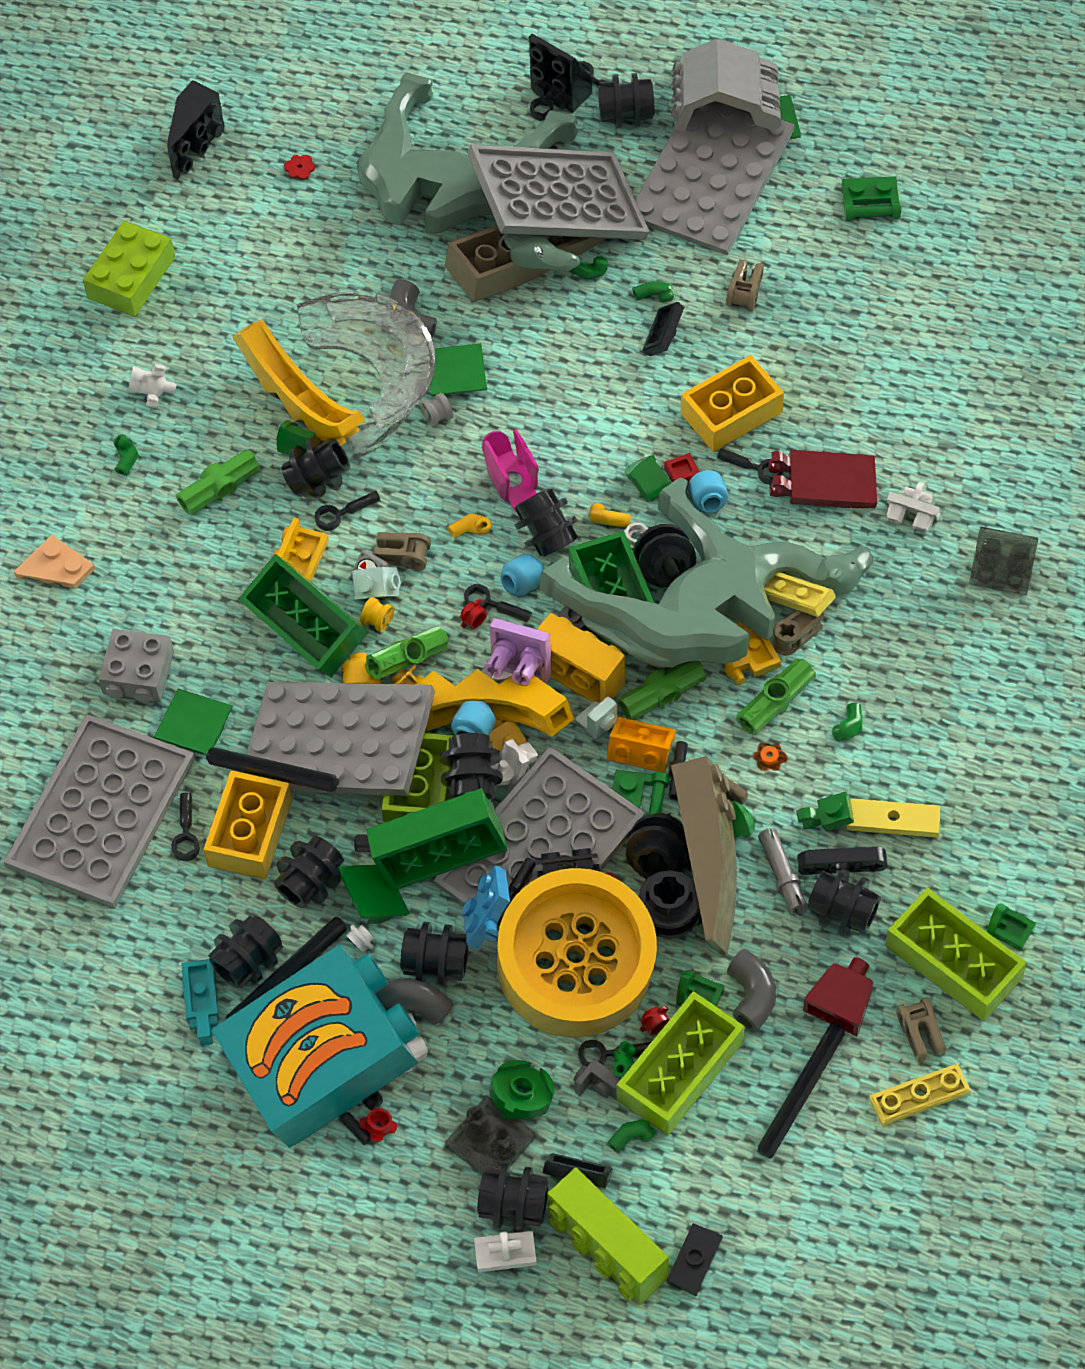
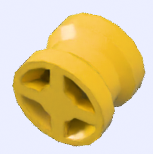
(376, 614)

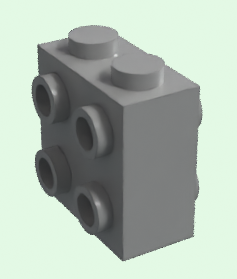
(136, 665)

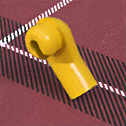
(599, 515)
(470, 523)

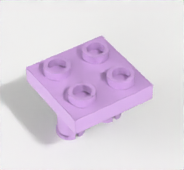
(519, 652)

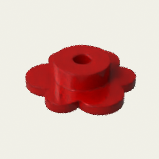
(305, 162)

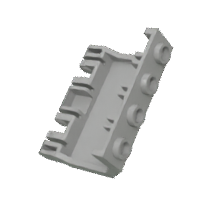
(729, 76)

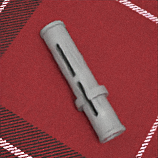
(787, 882)

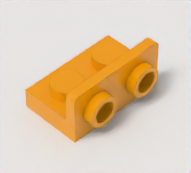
(640, 744)

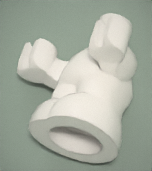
(150, 384)

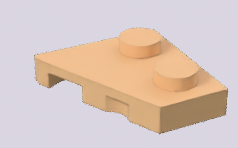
(55, 563)

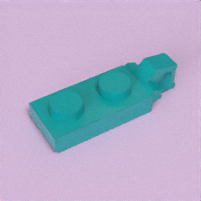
(200, 998)

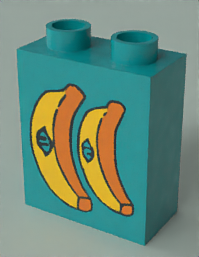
(318, 1044)

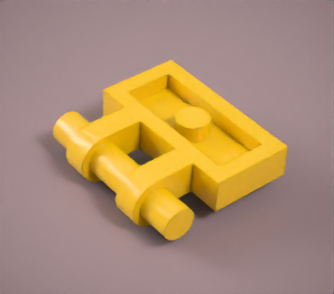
(759, 659)

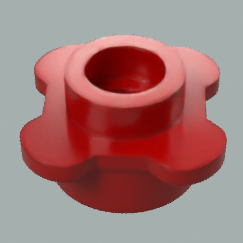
(473, 614)
(654, 1020)
(379, 1116)

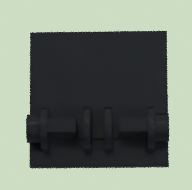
(580, 856)

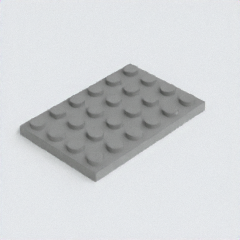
(711, 176)
(557, 192)
(345, 729)
(99, 811)
(549, 812)

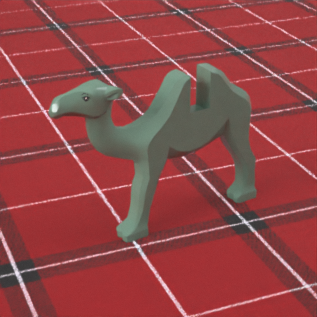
(401, 175)
(691, 614)

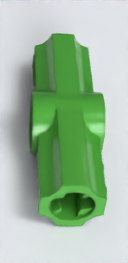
(218, 481)
(396, 658)
(661, 688)
(765, 707)

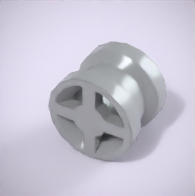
(436, 409)

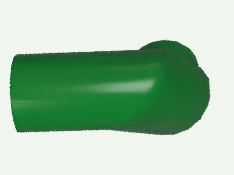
(592, 270)
(652, 288)
(127, 453)
(851, 726)
(623, 1058)
(630, 1130)

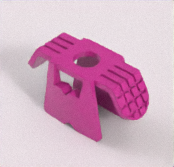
(501, 461)

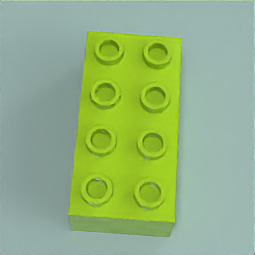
(955, 954)
(680, 1063)
(607, 1237)

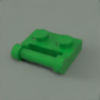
(870, 191)
(631, 787)

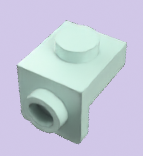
(376, 583)
(598, 717)

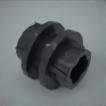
(626, 100)
(314, 468)
(546, 522)
(664, 554)
(470, 763)
(656, 845)
(306, 874)
(844, 902)
(683, 910)
(434, 954)
(240, 956)
(512, 1197)

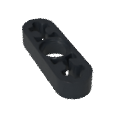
(832, 860)

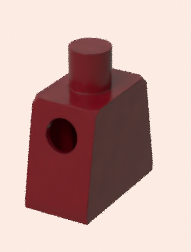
(841, 995)

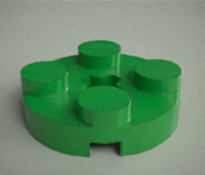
(518, 1104)

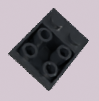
(557, 75)
(193, 125)

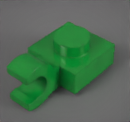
(831, 813)

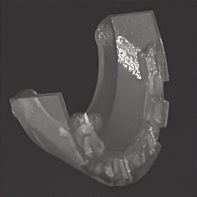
(388, 339)

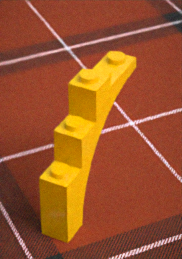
(295, 390)
(530, 705)

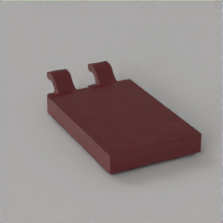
(825, 478)

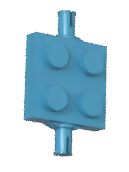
(486, 907)

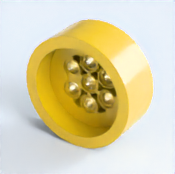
(562, 903)

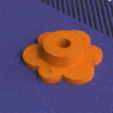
(775, 759)

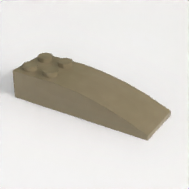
(484, 264)
(710, 844)

